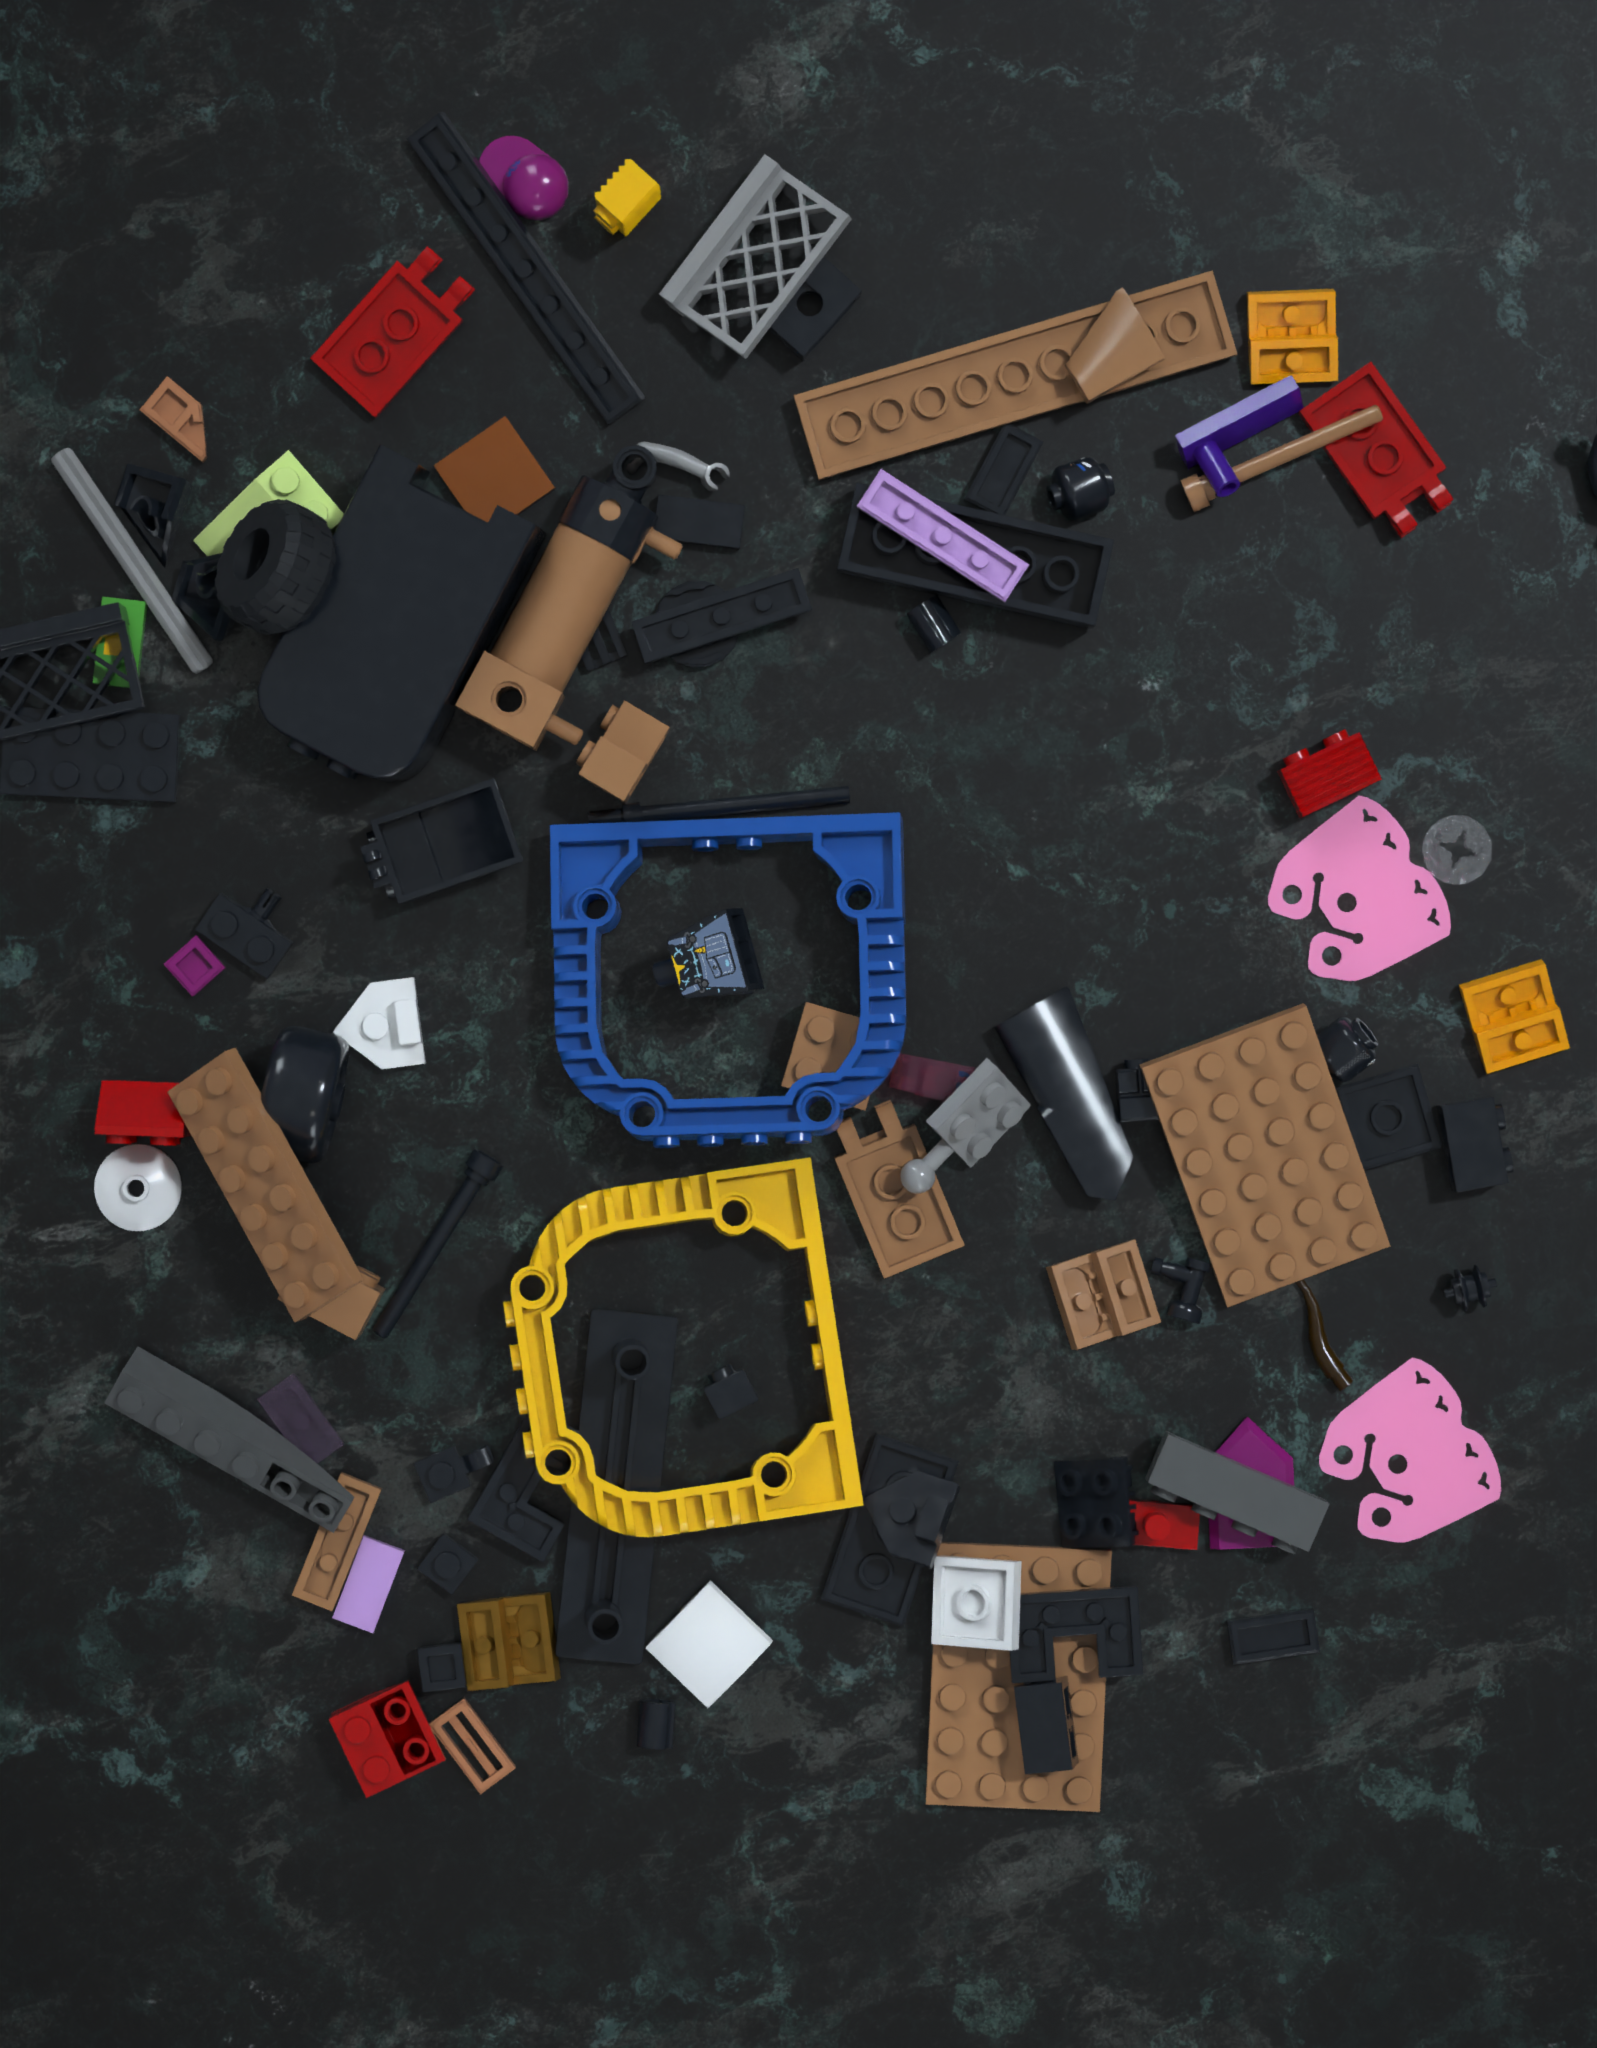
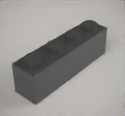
(1237, 1492)

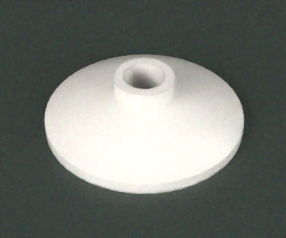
(160, 1182)

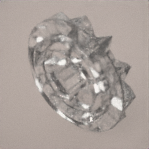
(1439, 859)

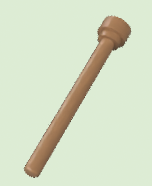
(1201, 492)

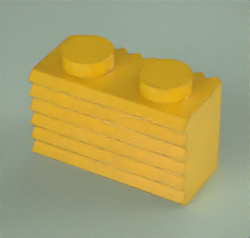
(626, 198)

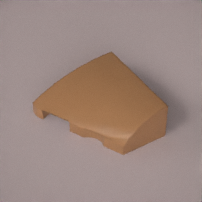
(1113, 349)

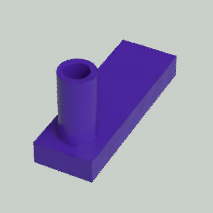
(1207, 439)

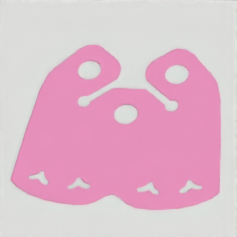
(1380, 879)
(1430, 1439)

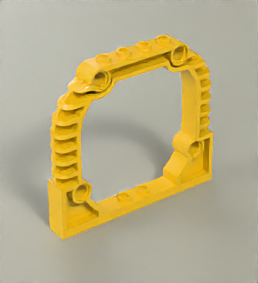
(782, 1206)

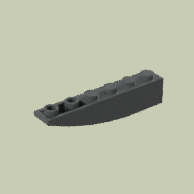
(226, 1437)

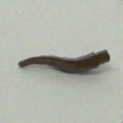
(1321, 1349)

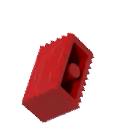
(1329, 773)

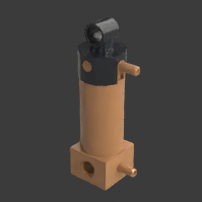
(564, 604)

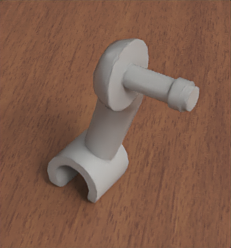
(681, 460)

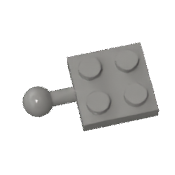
(968, 1124)

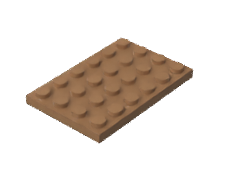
(1265, 1155)
(973, 1709)

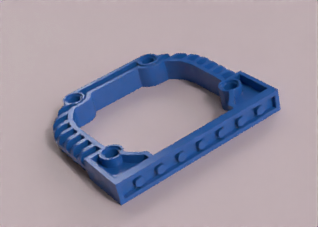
(595, 862)

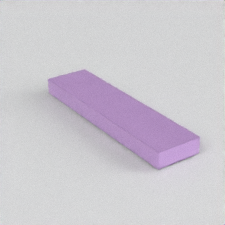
(942, 535)

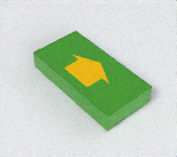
(110, 646)

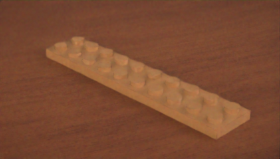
(998, 380)

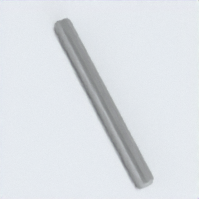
(132, 560)

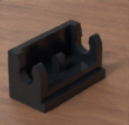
(1046, 1726)

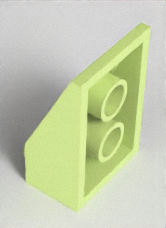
(281, 481)

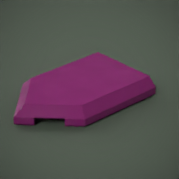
(1259, 1451)

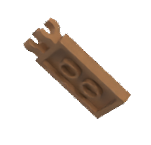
(898, 1224)

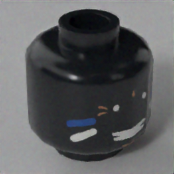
(1080, 488)

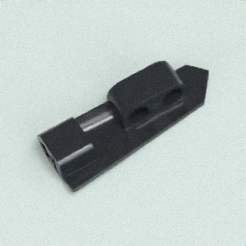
(1070, 1092)

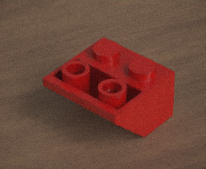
(136, 1110)
(386, 1738)

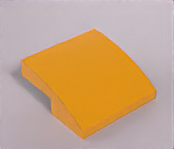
(1292, 335)
(1514, 1016)

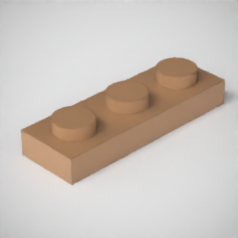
(334, 1552)

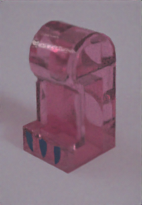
(928, 1076)

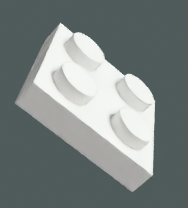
(976, 1602)

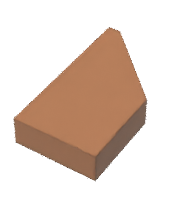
(178, 416)

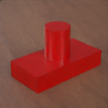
(1166, 1524)

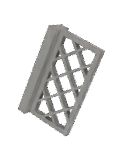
(722, 242)

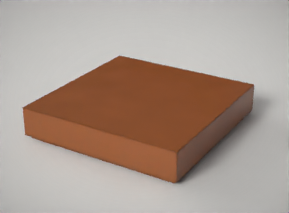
(493, 472)

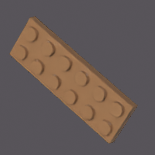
(265, 1185)

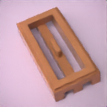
(494, 1774)

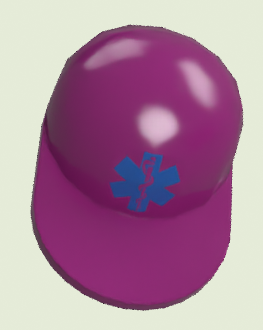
(526, 177)

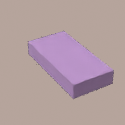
(368, 1584)

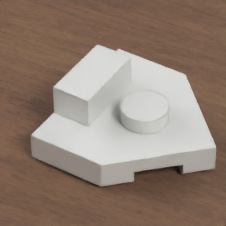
(386, 1024)

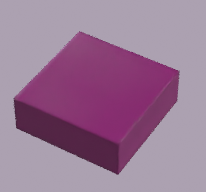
(194, 965)

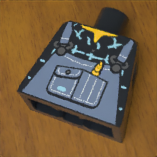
(711, 957)

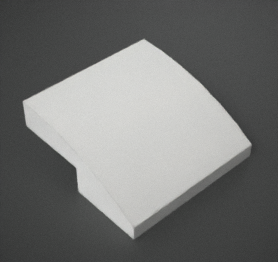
(709, 1644)

